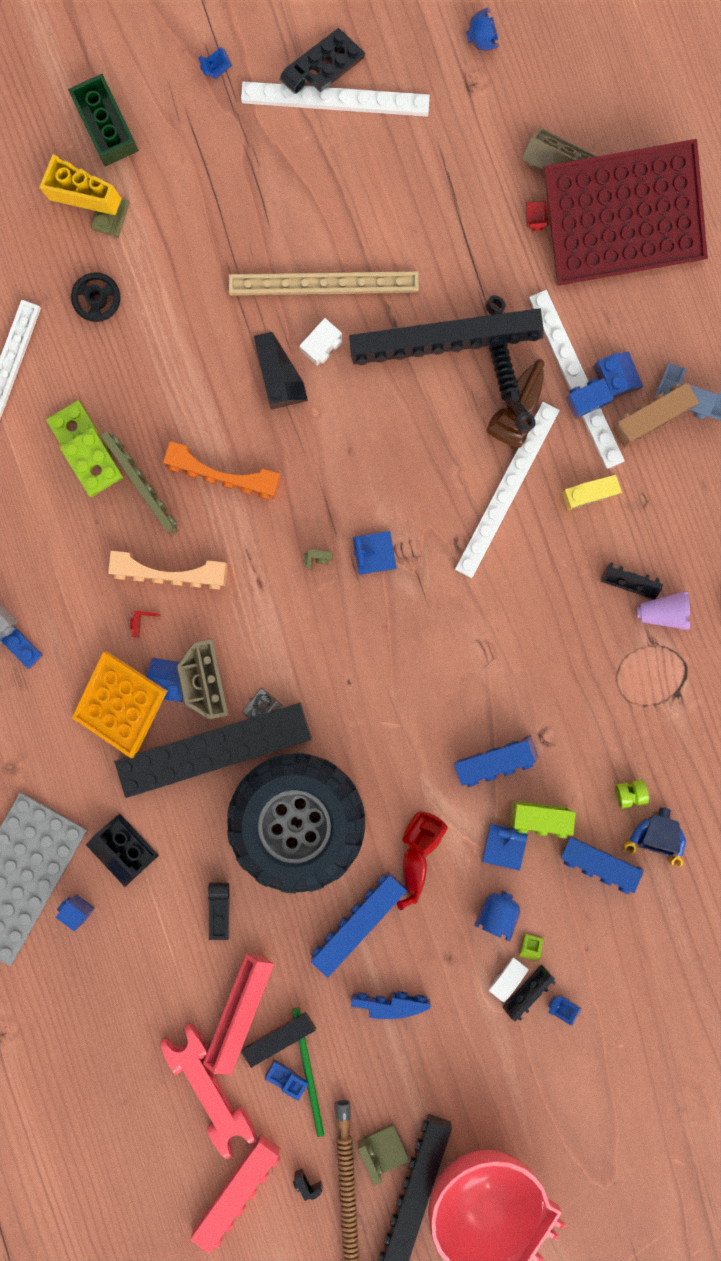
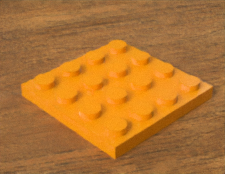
(119, 704)

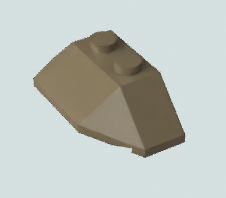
(201, 681)

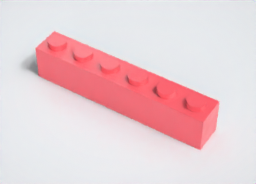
(238, 1014)
(235, 1194)

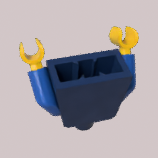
(660, 836)

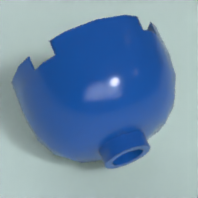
(482, 31)

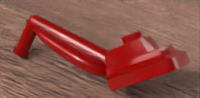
(422, 838)

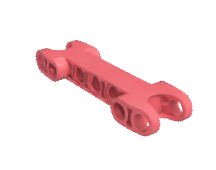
(225, 1120)

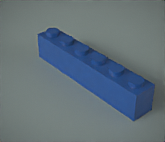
(358, 924)

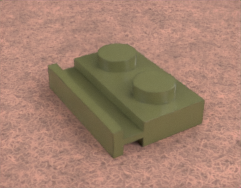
(109, 223)

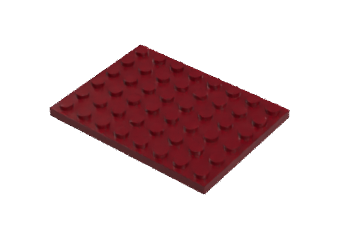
(626, 212)

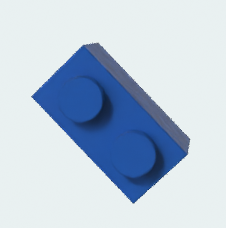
(589, 398)
(74, 912)

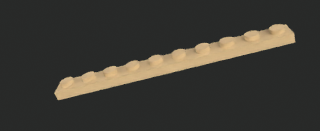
(323, 283)

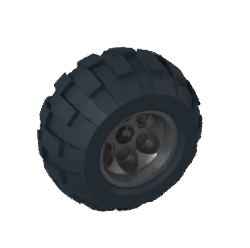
(267, 853)

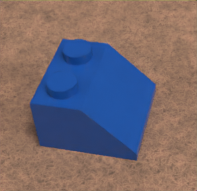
(618, 373)
(165, 675)

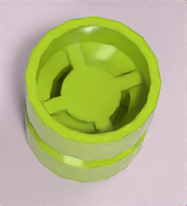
(631, 793)

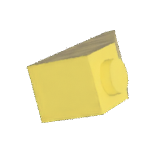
(591, 492)

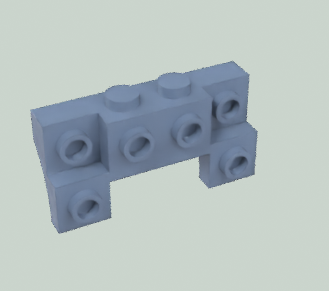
(709, 402)

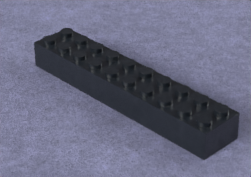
(213, 750)

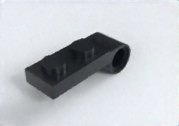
(219, 910)

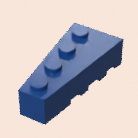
(496, 761)
(602, 865)

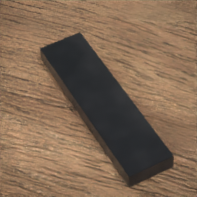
(278, 1039)

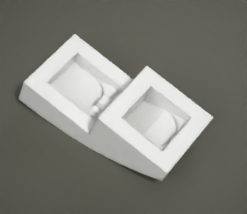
(508, 980)

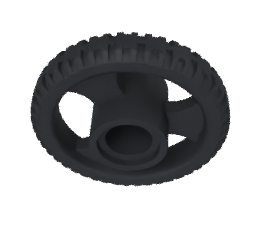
(111, 289)

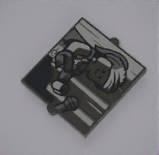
(261, 704)

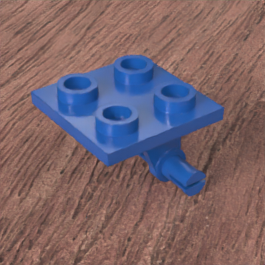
(374, 552)
(504, 847)

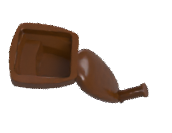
(503, 421)

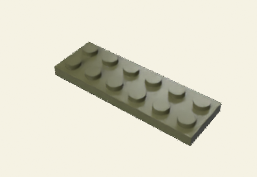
(137, 478)

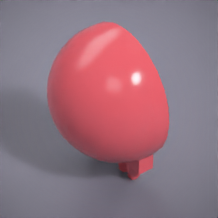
(490, 1209)

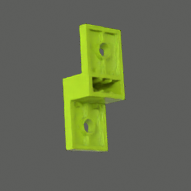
(84, 449)

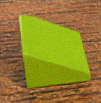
(531, 947)

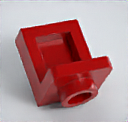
(536, 215)

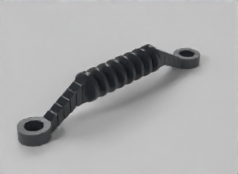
(505, 374)

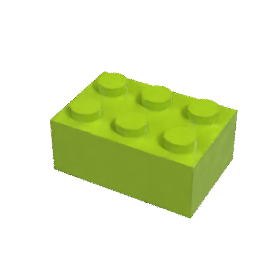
(542, 819)

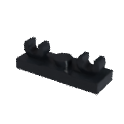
(631, 582)
(528, 993)

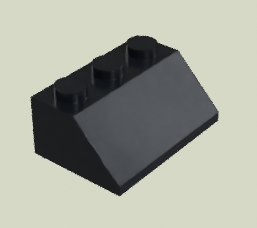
(122, 850)

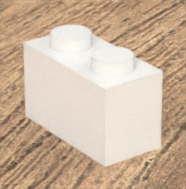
(321, 342)

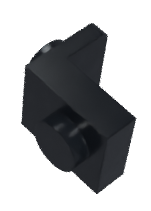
(303, 1186)

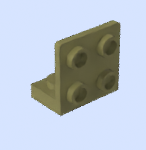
(382, 1152)

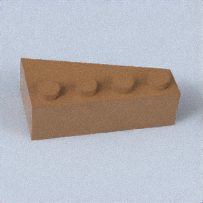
(655, 414)

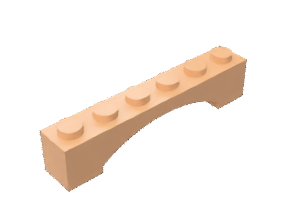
(211, 574)

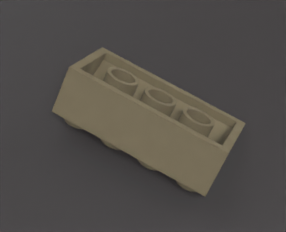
(551, 149)

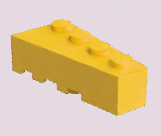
(75, 187)

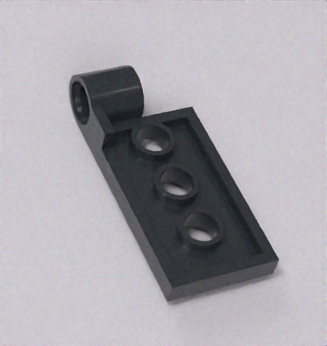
(298, 72)

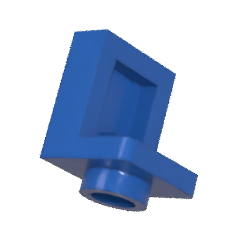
(215, 64)
(564, 1009)

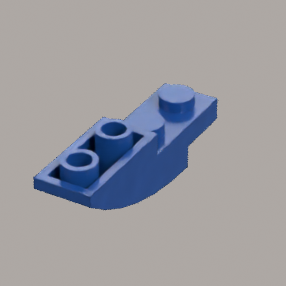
(398, 1007)

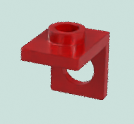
(136, 622)

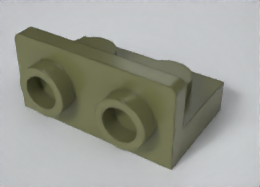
(321, 557)

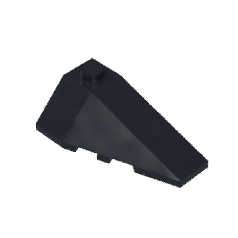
(280, 377)

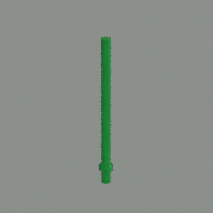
(309, 1078)

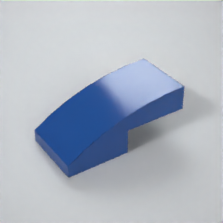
(286, 1079)

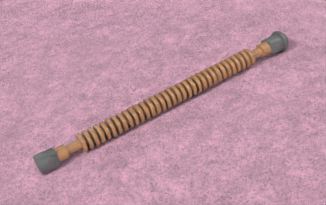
(347, 1184)

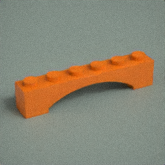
(263, 483)

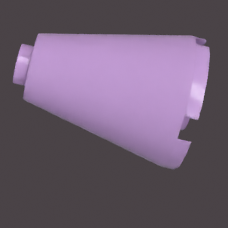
(667, 611)

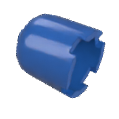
(499, 915)

